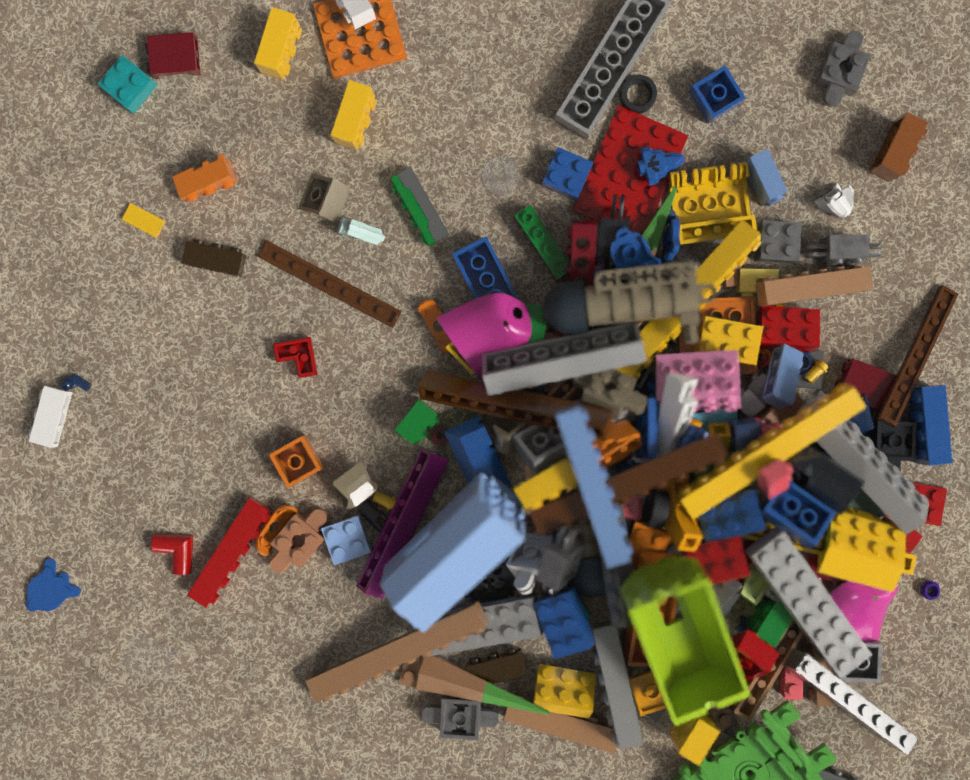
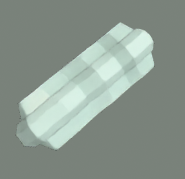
(360, 231)

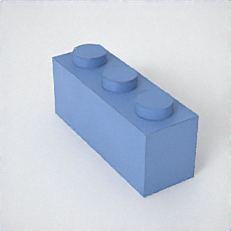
(782, 376)

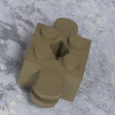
(622, 397)

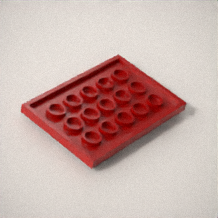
(617, 173)

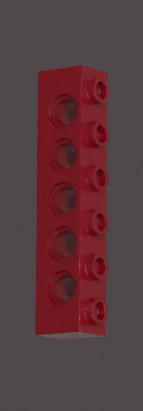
(587, 230)

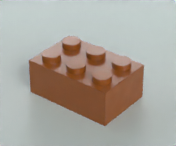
(899, 147)

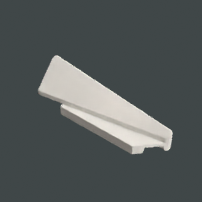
(675, 411)

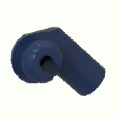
(75, 381)

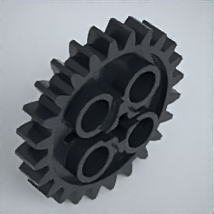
(501, 575)

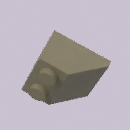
(324, 197)

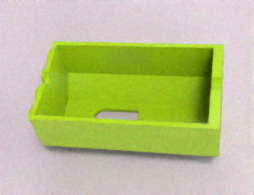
(690, 655)

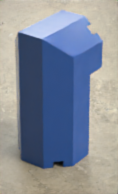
(473, 451)

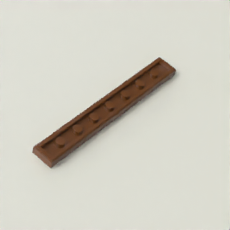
(329, 284)
(917, 356)

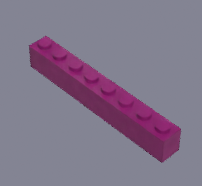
(403, 518)

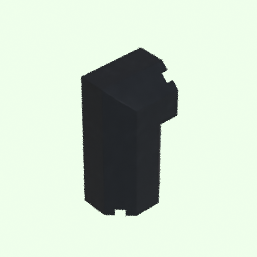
(824, 478)

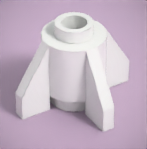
(838, 201)

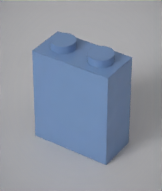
(765, 178)

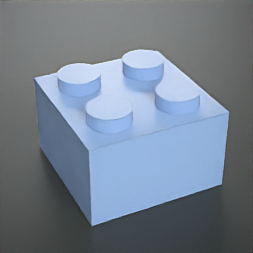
(346, 539)

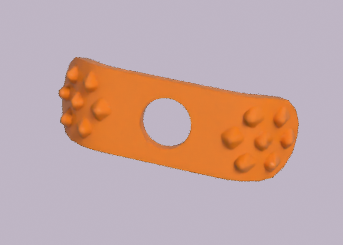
(430, 311)
(265, 537)

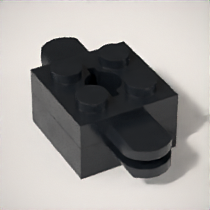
(610, 222)
(899, 443)

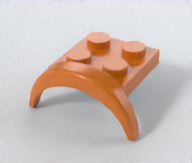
(647, 540)

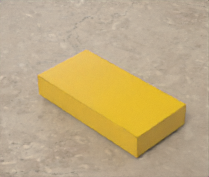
(143, 220)

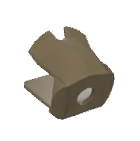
(353, 484)

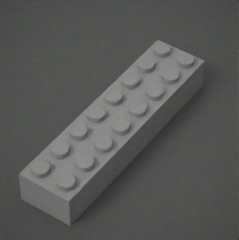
(610, 64)
(563, 358)
(882, 480)
(807, 602)

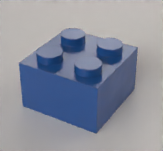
(716, 94)
(567, 174)

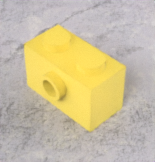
(749, 277)

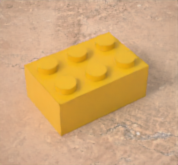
(278, 44)
(354, 115)
(729, 335)
(547, 485)
(564, 690)
(694, 737)

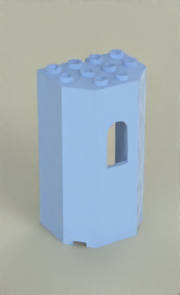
(454, 551)

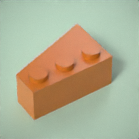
(205, 179)
(619, 443)

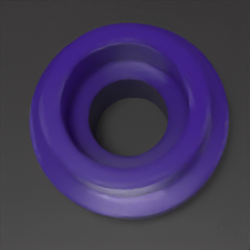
(934, 594)

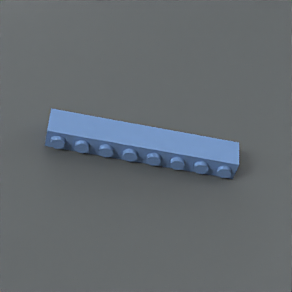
(593, 485)

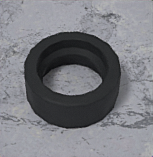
(635, 79)
(656, 509)

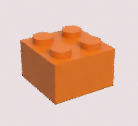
(296, 461)

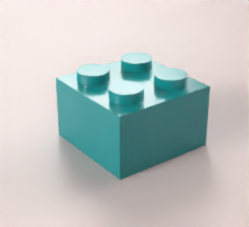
(127, 84)

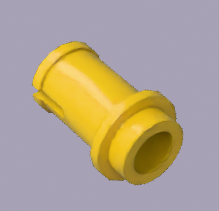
(816, 371)
(384, 500)

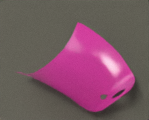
(479, 327)
(861, 610)

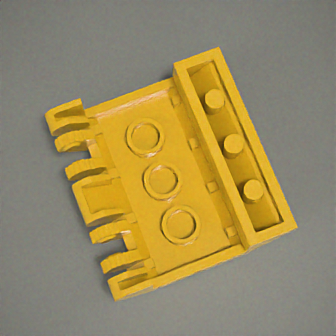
(711, 203)
(864, 550)

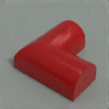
(299, 350)
(179, 546)

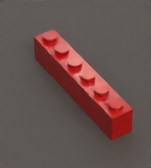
(229, 551)

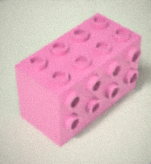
(716, 374)

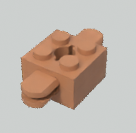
(298, 540)

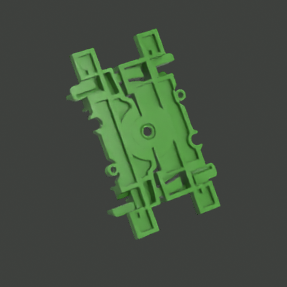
(764, 752)

